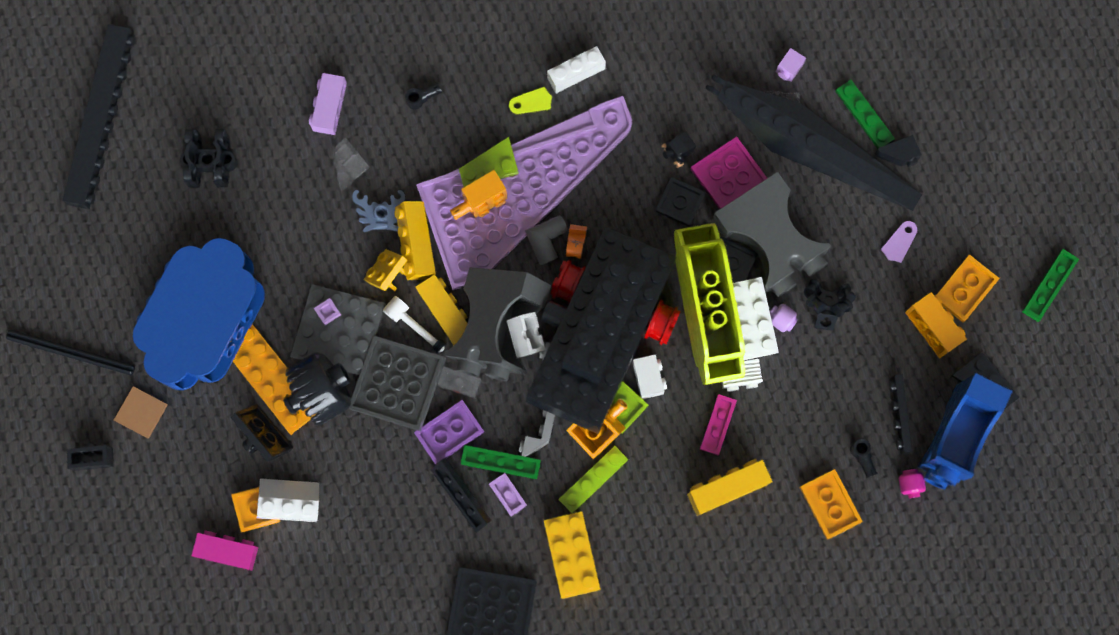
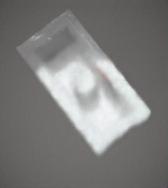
(459, 382)

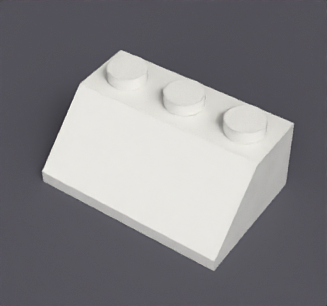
(288, 500)

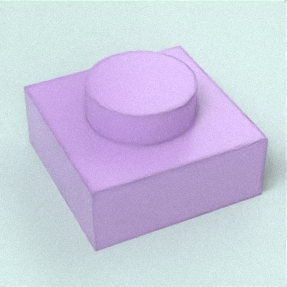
(327, 311)

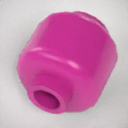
(912, 483)

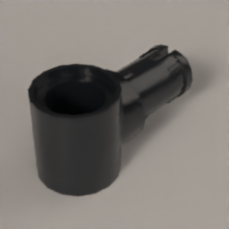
(422, 94)
(864, 459)

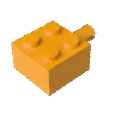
(481, 196)
(610, 430)

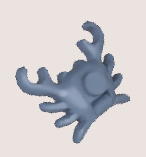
(378, 215)

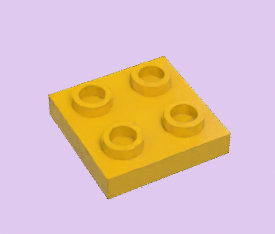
(385, 270)

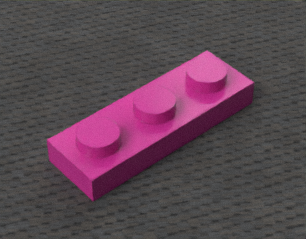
(718, 424)

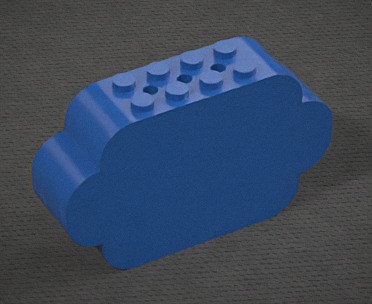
(196, 312)

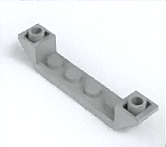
(531, 444)

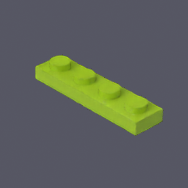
(593, 479)

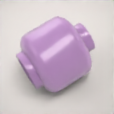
(783, 317)

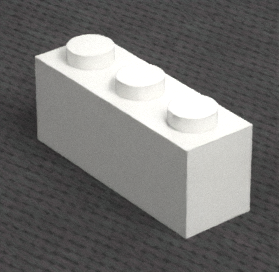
(576, 69)

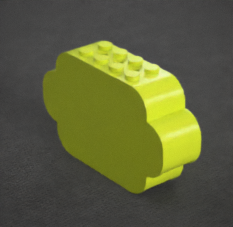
(709, 303)

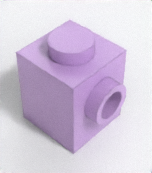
(790, 65)

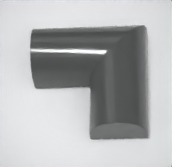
(541, 236)

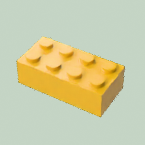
(730, 487)
(571, 555)

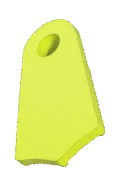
(532, 101)

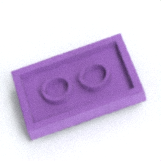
(449, 432)

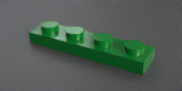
(864, 114)
(1050, 285)
(500, 462)

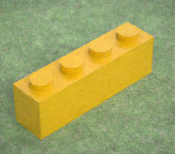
(415, 240)
(443, 307)

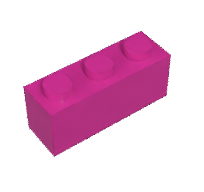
(225, 550)

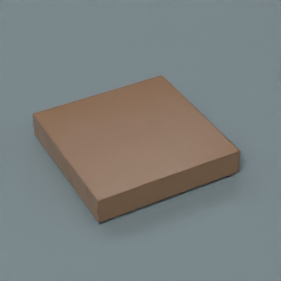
(140, 412)

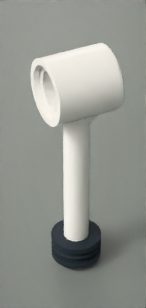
(397, 309)

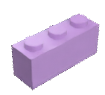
(328, 104)

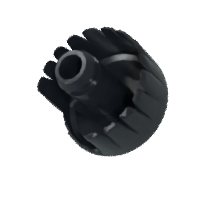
(319, 387)

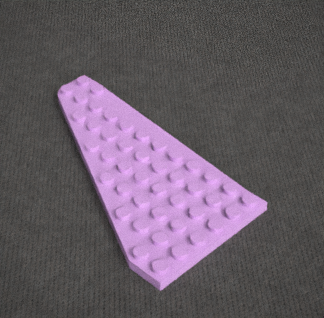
(548, 170)

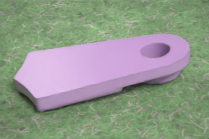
(899, 243)

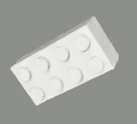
(755, 319)

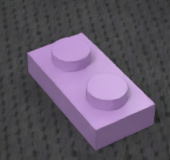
(507, 494)

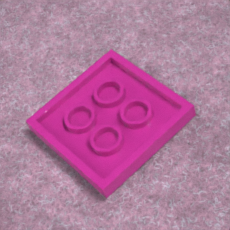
(728, 173)

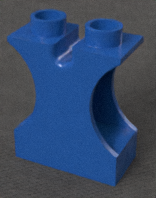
(963, 430)

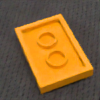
(966, 288)
(831, 504)

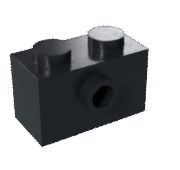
(90, 457)

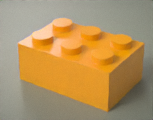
(936, 325)

